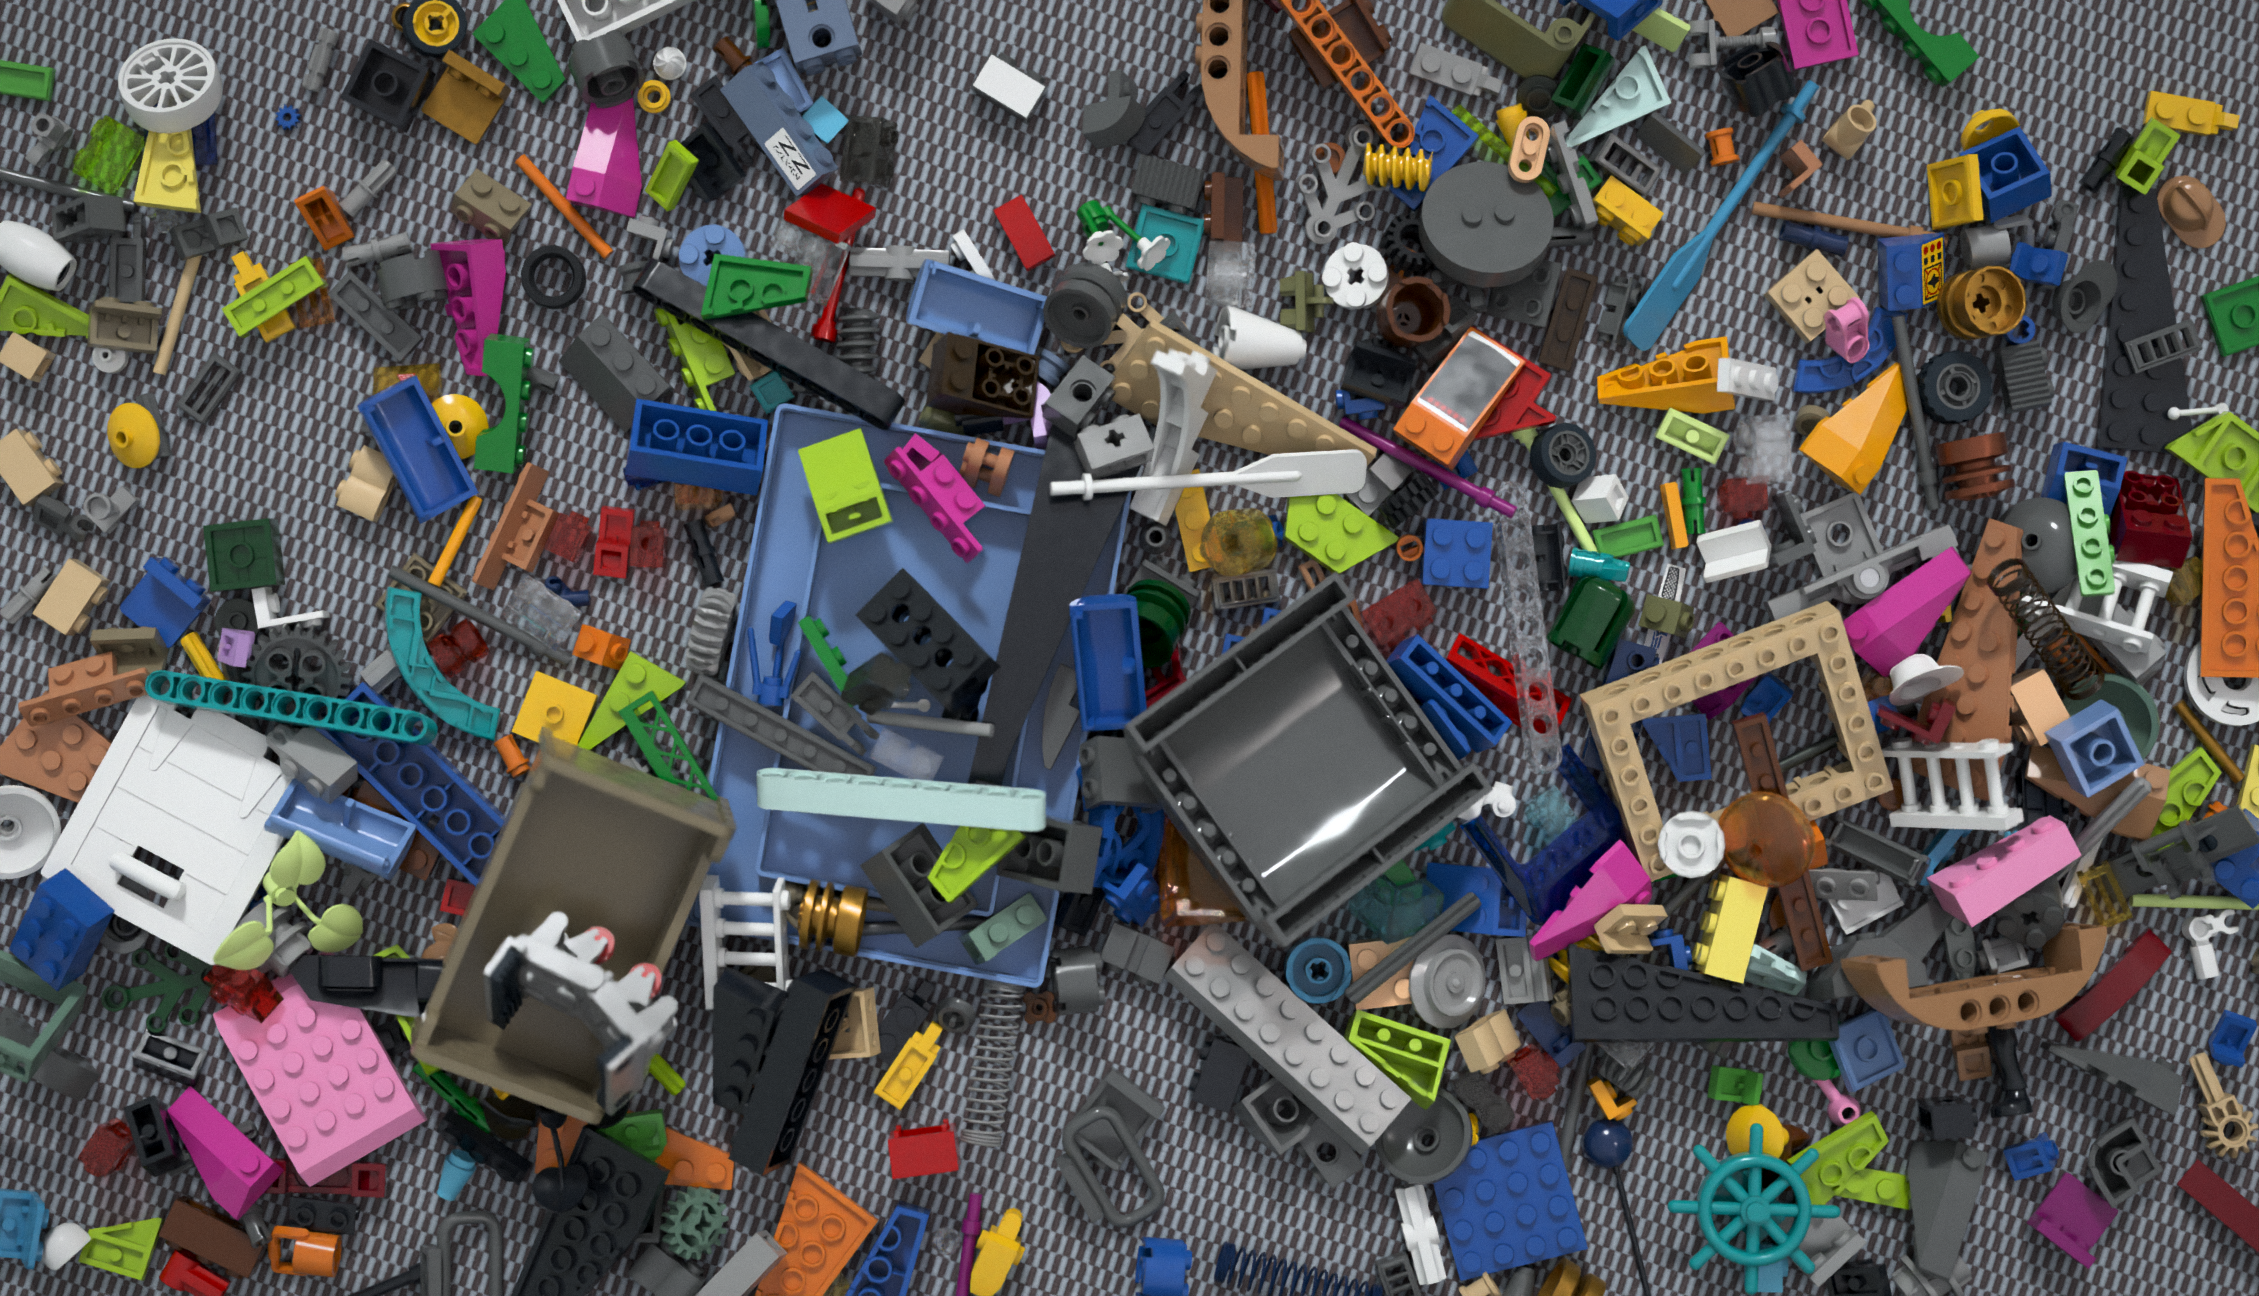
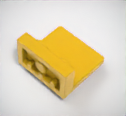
(1625, 212)

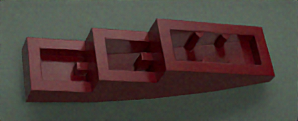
(2222, 1203)

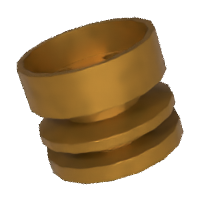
(1981, 303)
(833, 918)

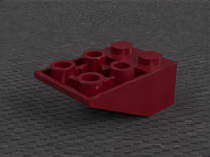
(2150, 521)

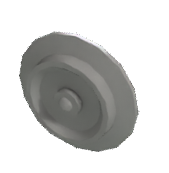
(1447, 982)

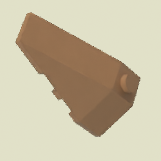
(2138, 824)

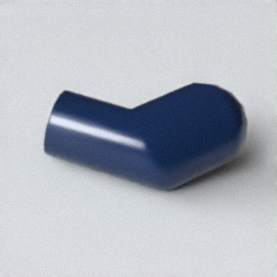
(576, 598)

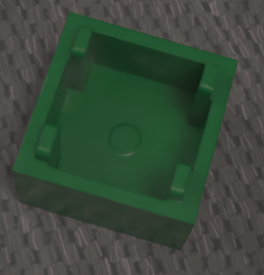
(244, 555)

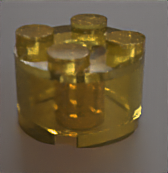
(1234, 527)

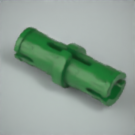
(1693, 501)

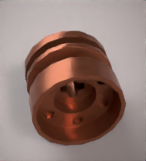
(1975, 466)

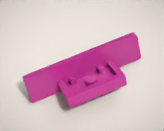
(942, 497)

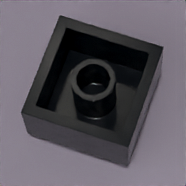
(388, 85)

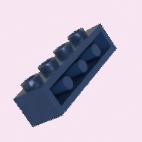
(1624, 661)

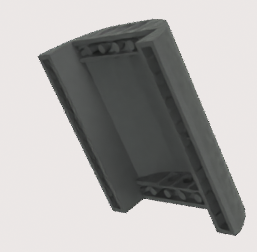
(1299, 765)

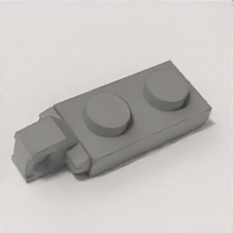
(1453, 72)

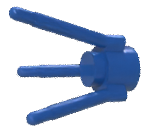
(772, 689)

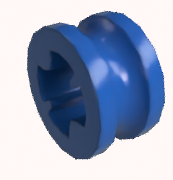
(2029, 332)

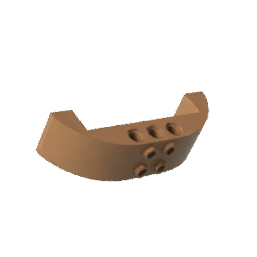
(1228, 95)
(1982, 1000)

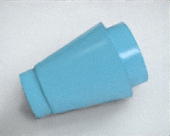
(456, 1172)

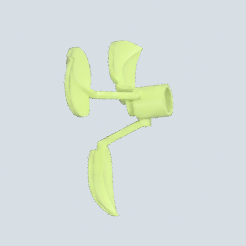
(294, 864)

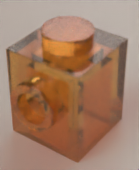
(696, 497)

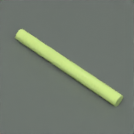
(2189, 901)

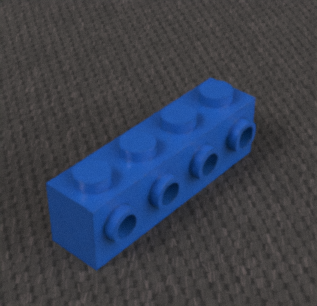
(1432, 677)

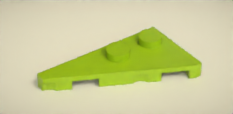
(32, 310)
(633, 681)

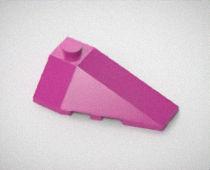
(607, 162)
(1903, 615)
(1615, 881)

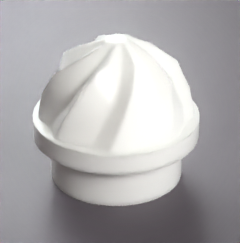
(669, 63)

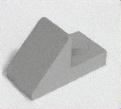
(1380, 482)

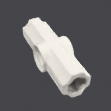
(1420, 1233)

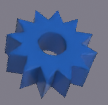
(294, 117)

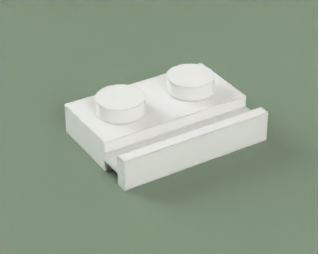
(1858, 913)

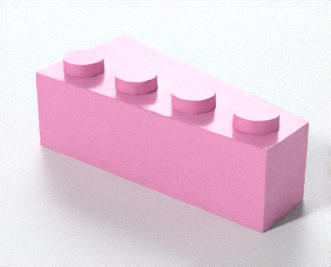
(2004, 870)

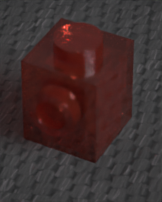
(1742, 498)
(570, 536)
(648, 545)

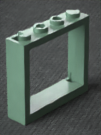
(70, 999)

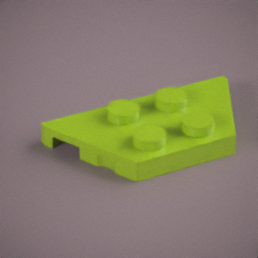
(2223, 450)
(1333, 531)

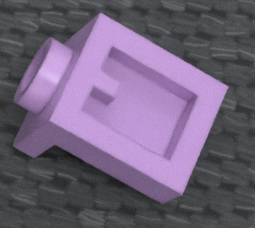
(235, 646)

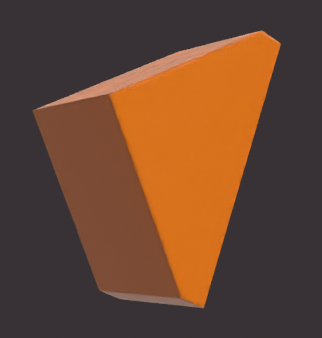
(325, 217)

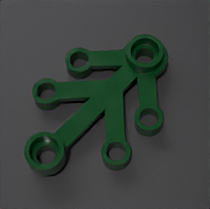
(172, 984)

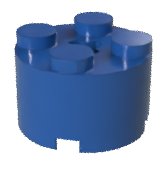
(1162, 1267)

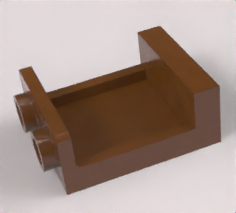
(1360, 28)

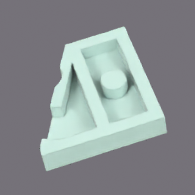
(1774, 972)

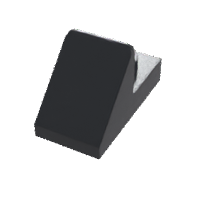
(1859, 1279)

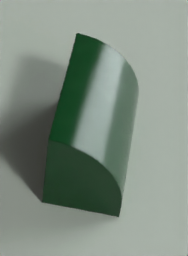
(1583, 81)

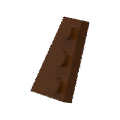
(422, 854)

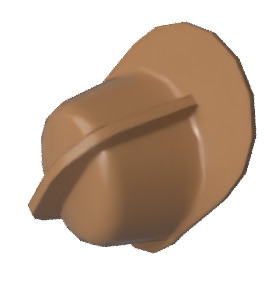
(2191, 211)

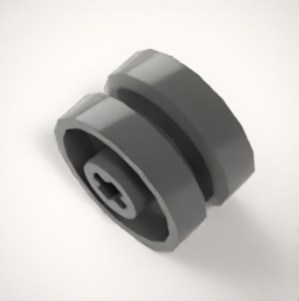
(1084, 305)

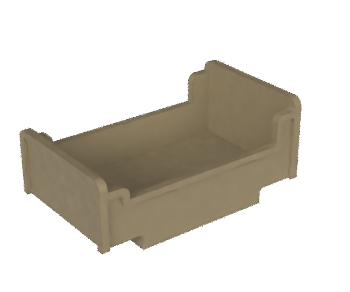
(605, 853)

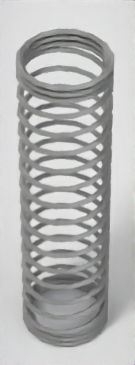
(984, 1138)

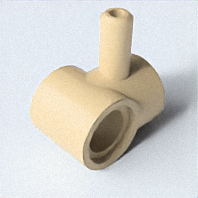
(1851, 129)

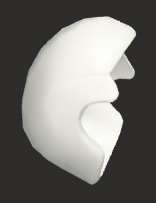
(62, 1244)

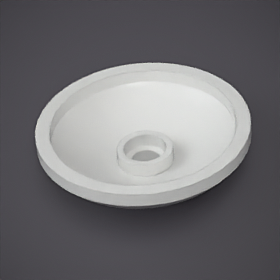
(32, 834)

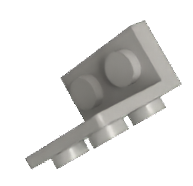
(1827, 1244)

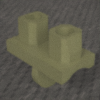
(1308, 302)

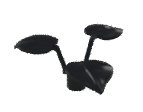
(553, 1187)

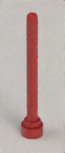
(824, 329)

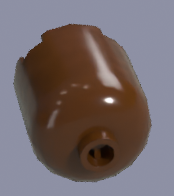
(1420, 308)

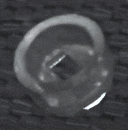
(952, 1243)

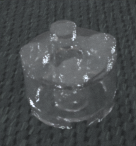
(1229, 273)

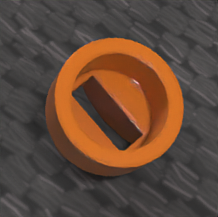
(1411, 553)

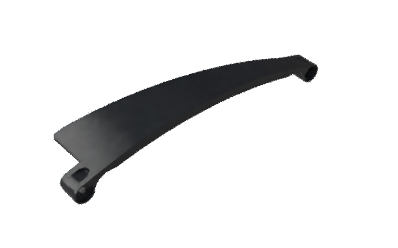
(1053, 570)

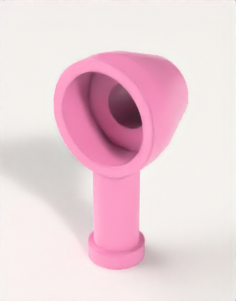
(1838, 1103)

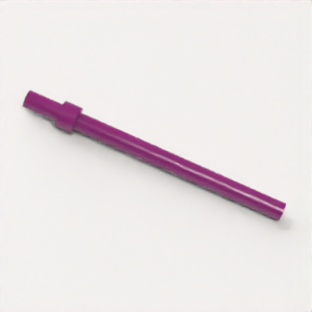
(1483, 496)
(971, 1228)

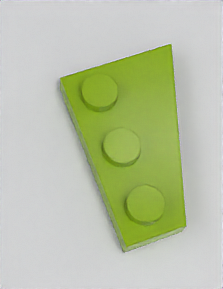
(2187, 789)
(969, 857)
(1842, 1156)

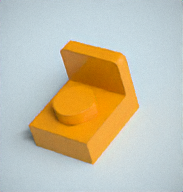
(1604, 1095)

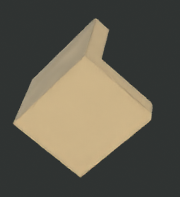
(26, 357)

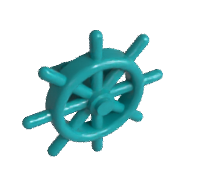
(1751, 1211)

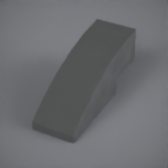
(1059, 714)

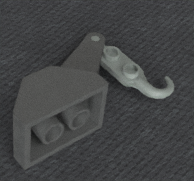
(1907, 939)

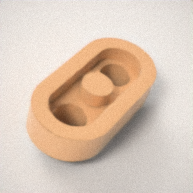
(1529, 151)

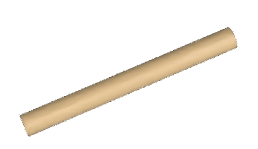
(176, 315)

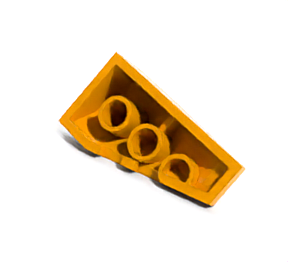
(1676, 381)
(1859, 435)

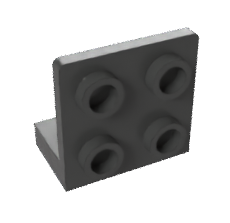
(1801, 536)

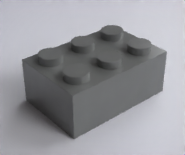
(1056, 857)

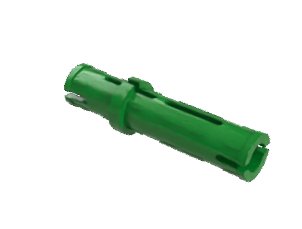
(455, 1096)

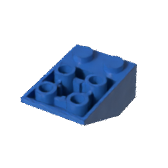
(2072, 458)
(1499, 910)

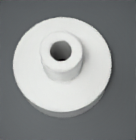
(113, 363)

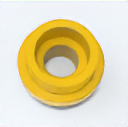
(654, 86)

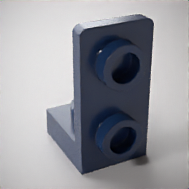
(1549, 1033)

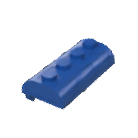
(417, 448)
(1107, 661)

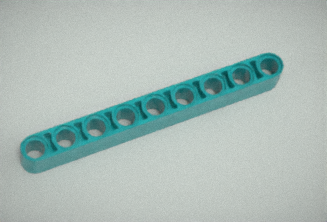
(277, 700)

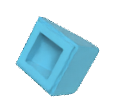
(824, 119)

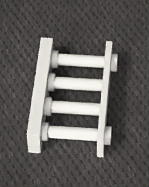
(2143, 577)
(1940, 813)
(715, 928)

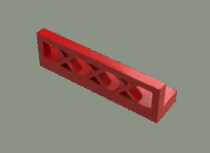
(1498, 689)

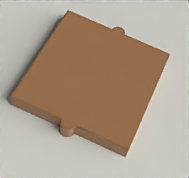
(1740, 16)

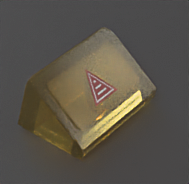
(427, 374)

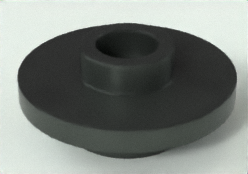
(1536, 96)
(237, 615)

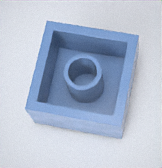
(2094, 748)

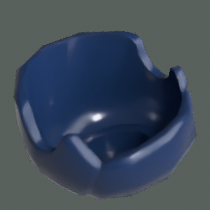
(1606, 1143)

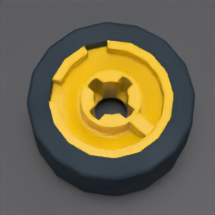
(435, 42)

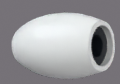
(35, 256)

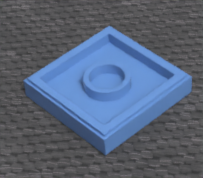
(1866, 1050)

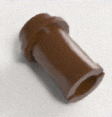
(732, 55)

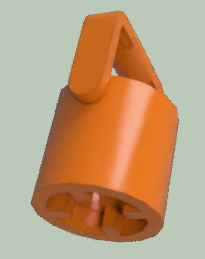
(313, 1252)

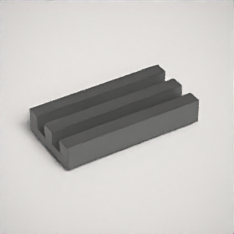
(218, 397)

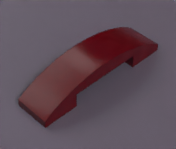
(2114, 987)
(356, 1179)

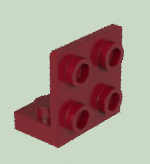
(1937, 717)

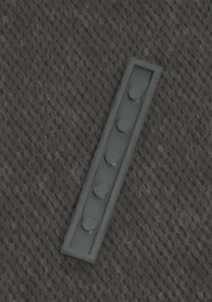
(773, 729)

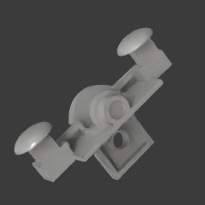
(1858, 566)

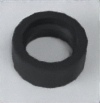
(528, 280)

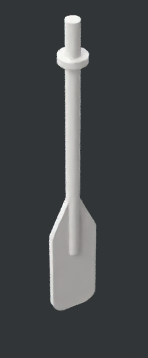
(1272, 476)

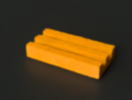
(1673, 515)

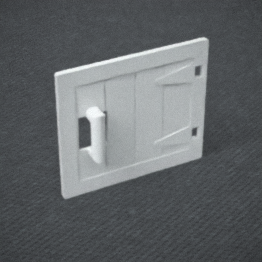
(191, 797)

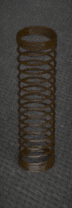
(2075, 672)

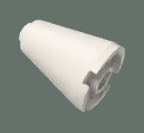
(1256, 342)

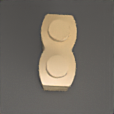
(367, 486)
(1488, 1042)

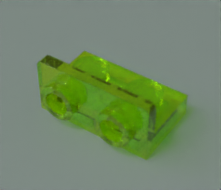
(108, 154)

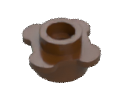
(1048, 1006)

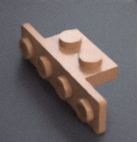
(520, 530)
(82, 688)

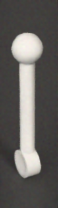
(2174, 413)
(923, 705)

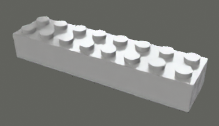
(1287, 1038)

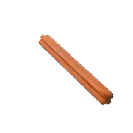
(1260, 126)

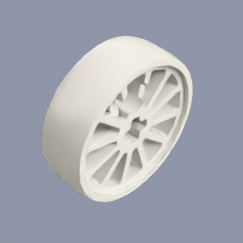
(169, 74)

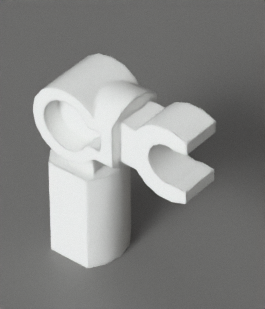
(2202, 951)

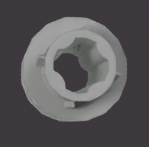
(288, 940)
(1917, 1283)

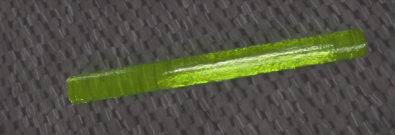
(1500, 147)

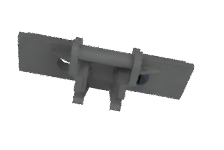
(2179, 862)

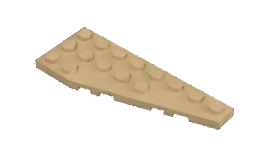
(1238, 405)

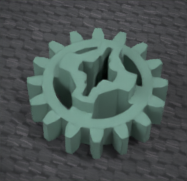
(695, 1222)

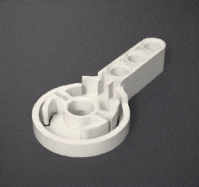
(2214, 705)

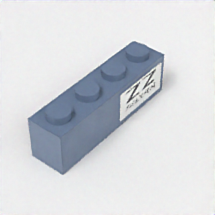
(779, 128)

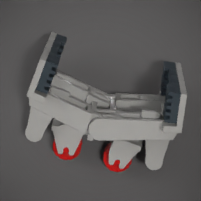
(577, 986)

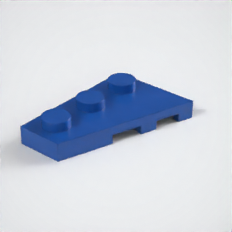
(1446, 137)

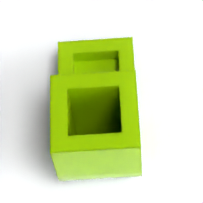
(2144, 157)

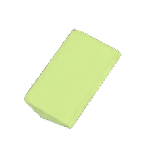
(1663, 29)
(1692, 435)

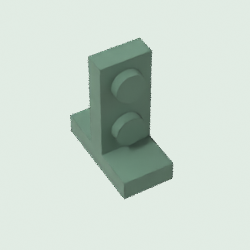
(1003, 929)

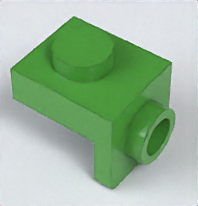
(1735, 1085)

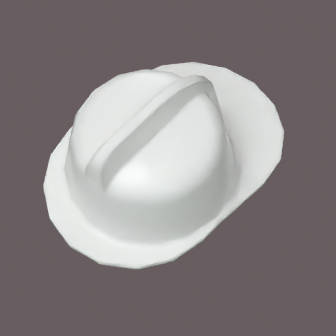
(1918, 677)

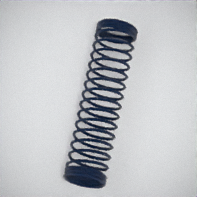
(1229, 1251)

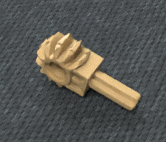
(2219, 1110)

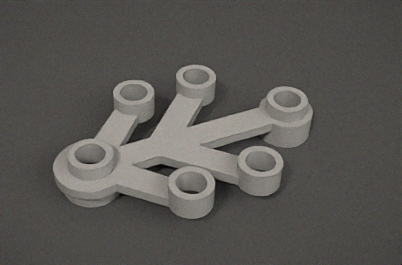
(1336, 188)

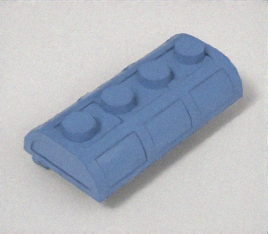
(975, 307)
(344, 829)

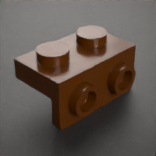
(1226, 207)

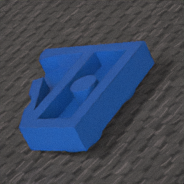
(1682, 744)

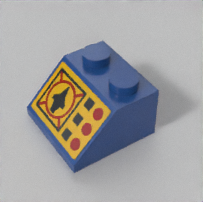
(1910, 270)

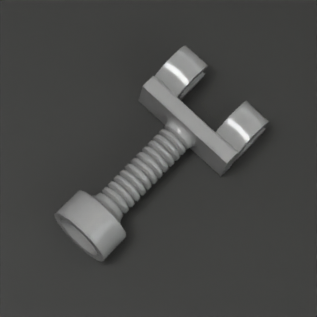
(1707, 28)
(107, 510)

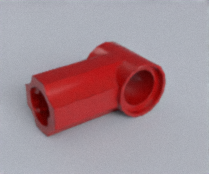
(188, 1274)

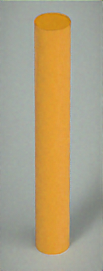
(455, 541)

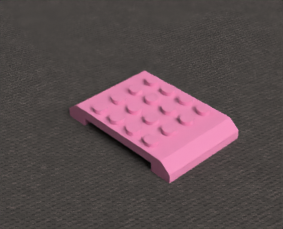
(320, 1080)

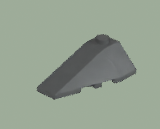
(2137, 1076)
(1276, 1115)

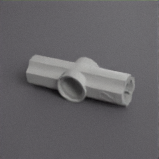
(892, 262)

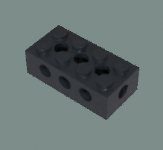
(949, 640)

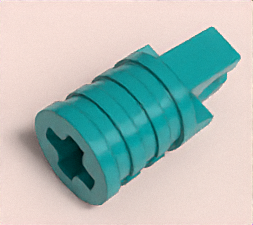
(1597, 564)

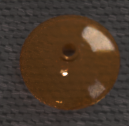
(1774, 826)

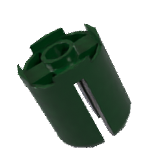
(1592, 620)

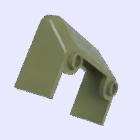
(1512, 39)

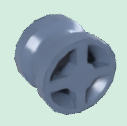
(1051, 368)

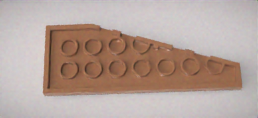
(1985, 646)

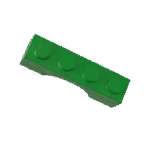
(1941, 55)
(507, 362)

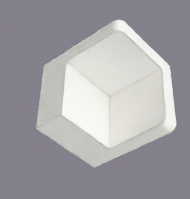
(1600, 499)

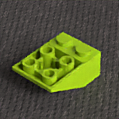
(845, 486)

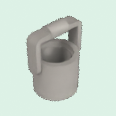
(1991, 243)

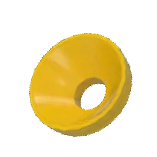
(2000, 122)

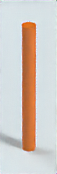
(564, 206)

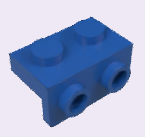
(1135, 897)

